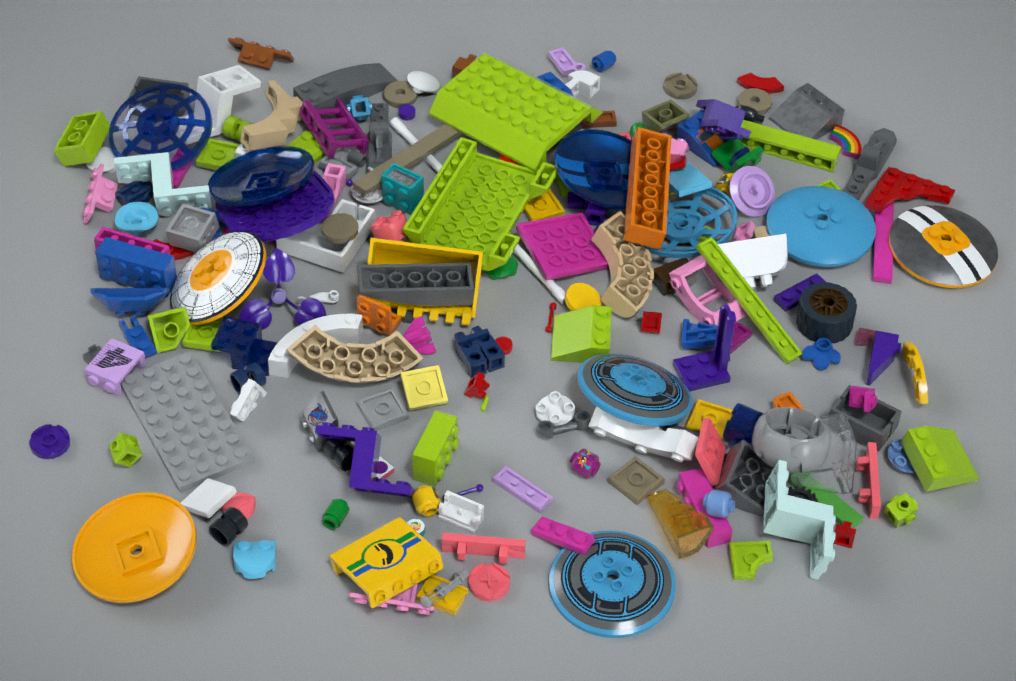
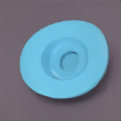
(136, 217)

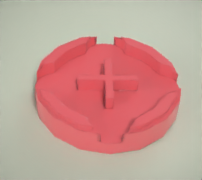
(489, 582)

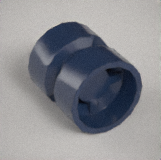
(251, 371)

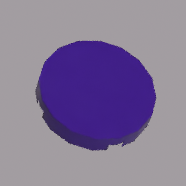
(49, 441)

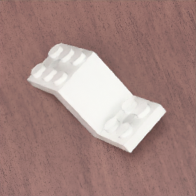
(218, 92)

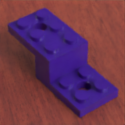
(722, 119)

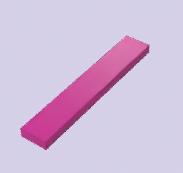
(882, 254)

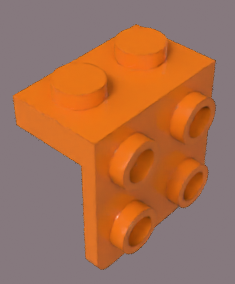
(377, 315)

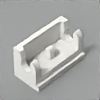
(461, 512)

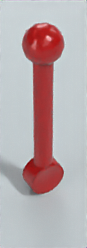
(553, 306)

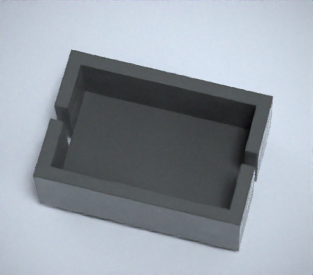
(145, 82)
(869, 426)

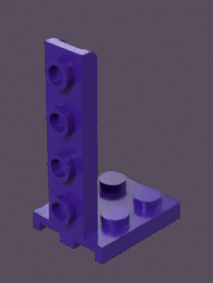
(709, 367)

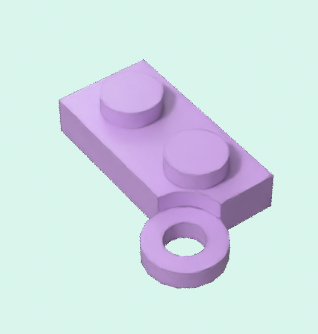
(564, 61)

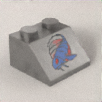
(315, 413)

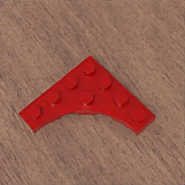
(905, 186)

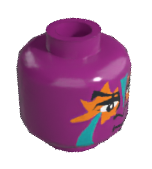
(585, 463)

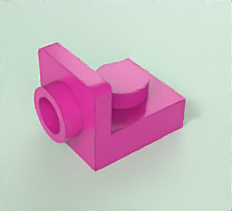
(862, 398)

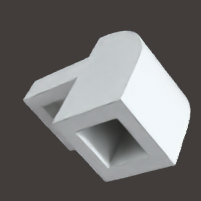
(583, 83)

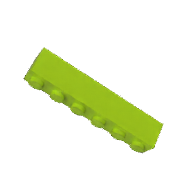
(792, 146)

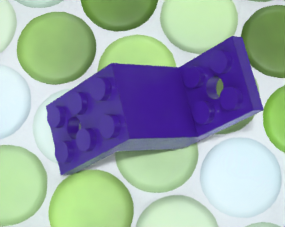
(364, 459)

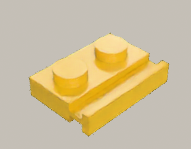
(448, 603)

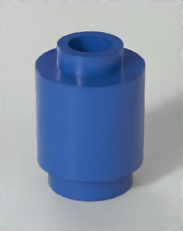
(603, 61)

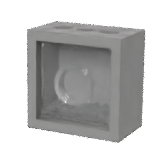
(192, 228)

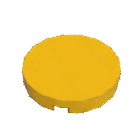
(581, 296)

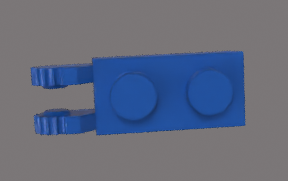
(137, 337)

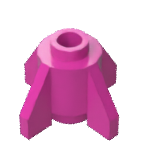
(419, 337)

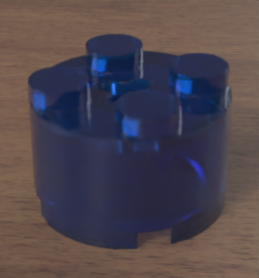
(741, 424)

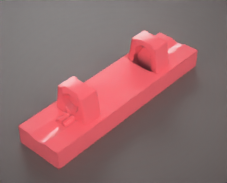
(871, 494)
(483, 545)

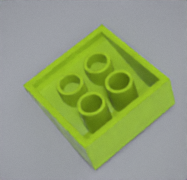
(581, 334)
(938, 457)

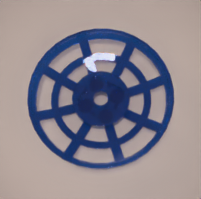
(168, 127)

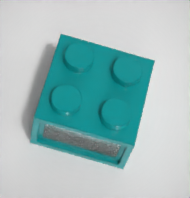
(402, 188)

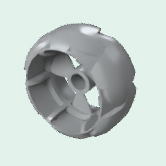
(791, 437)

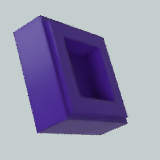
(575, 201)

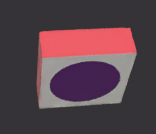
(384, 469)

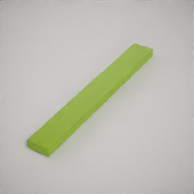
(749, 300)

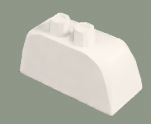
(758, 258)

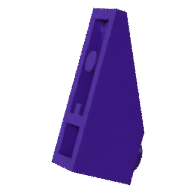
(883, 354)

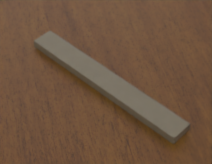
(407, 157)

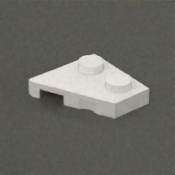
(246, 401)

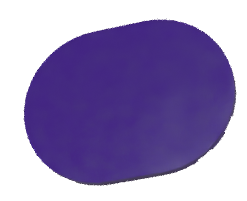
(284, 215)

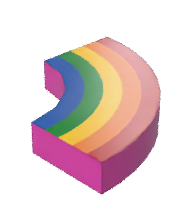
(848, 141)

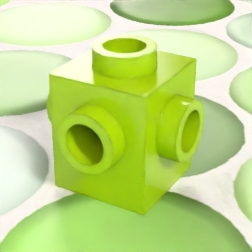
(125, 449)
(901, 509)

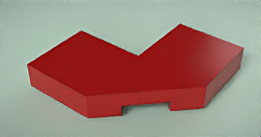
(677, 161)

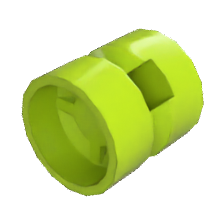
(233, 127)

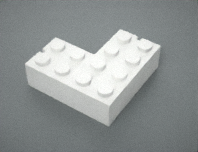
(313, 246)

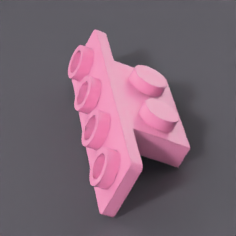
(101, 194)
(403, 601)

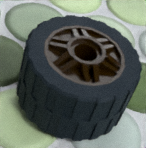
(826, 312)

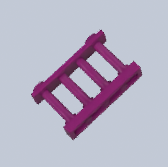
(325, 136)

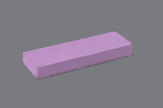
(522, 489)

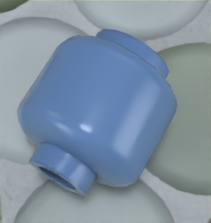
(718, 503)

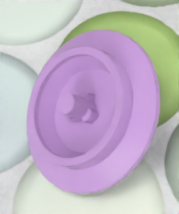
(752, 191)

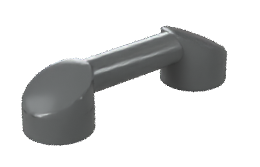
(546, 429)

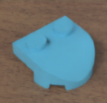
(254, 558)

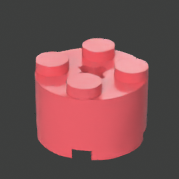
(390, 227)

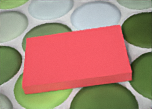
(710, 451)

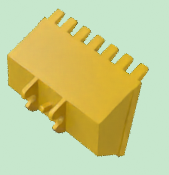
(398, 252)

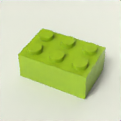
(82, 138)
(435, 448)

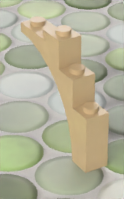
(275, 127)

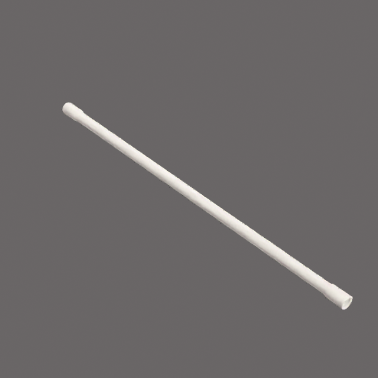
(556, 290)

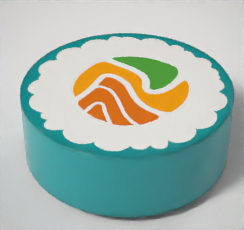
(418, 525)

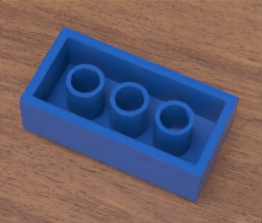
(135, 265)

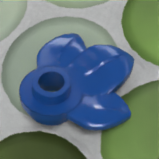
(821, 354)

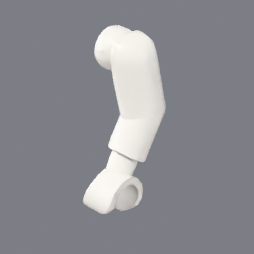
(324, 297)

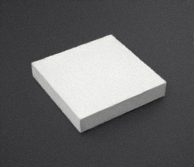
(208, 498)

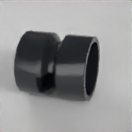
(341, 452)
(227, 527)

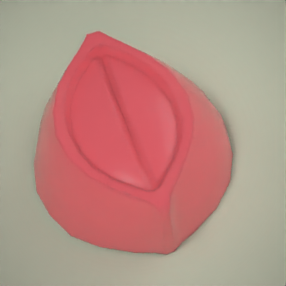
(243, 502)

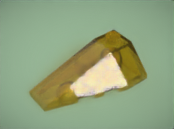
(681, 523)

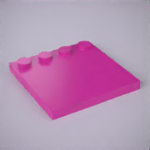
(562, 246)

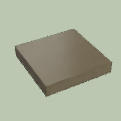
(636, 480)

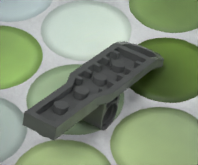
(379, 136)
(871, 161)

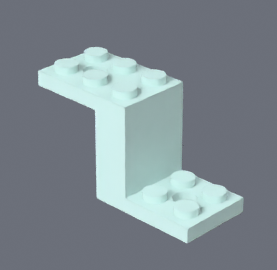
(158, 169)
(799, 520)

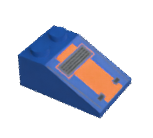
(700, 141)

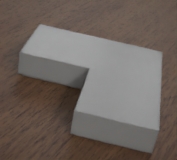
(340, 158)

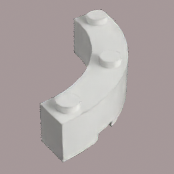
(342, 327)
(671, 443)

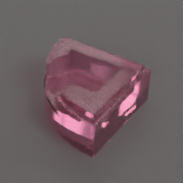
(865, 337)

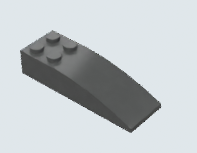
(344, 84)
(418, 283)

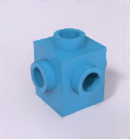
(366, 107)

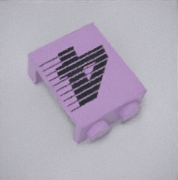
(113, 365)

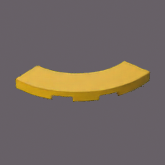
(914, 361)

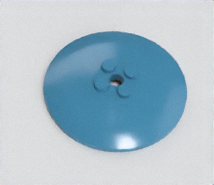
(816, 242)

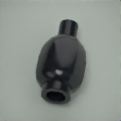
(751, 114)

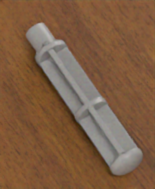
(444, 588)

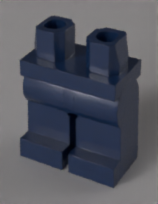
(479, 351)

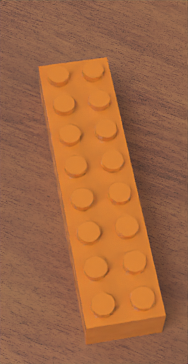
(648, 188)

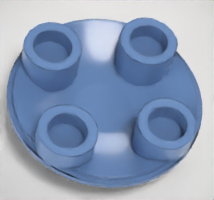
(899, 457)

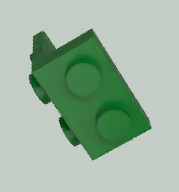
(725, 152)

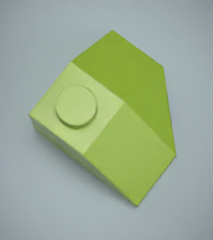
(169, 328)

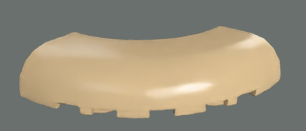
(628, 267)
(354, 361)

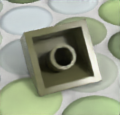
(664, 116)

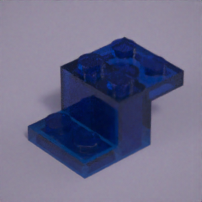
(243, 343)

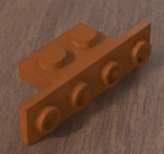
(258, 55)

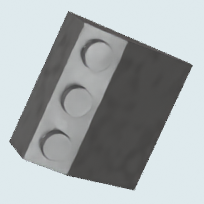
(808, 113)
(745, 478)

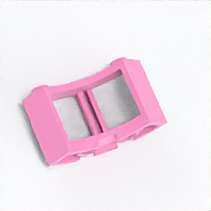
(703, 291)

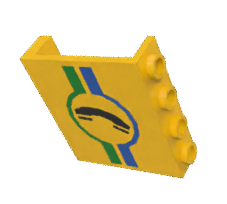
(387, 561)

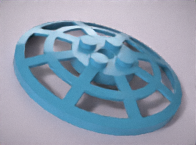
(694, 224)

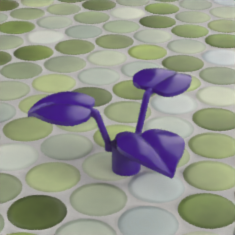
(278, 269)

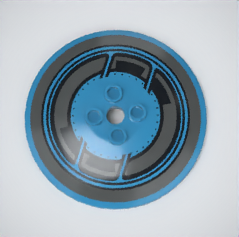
(634, 389)
(617, 606)

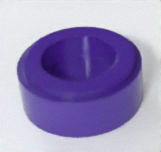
(406, 112)

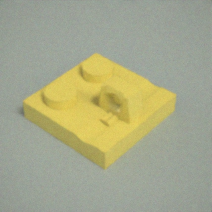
(424, 388)

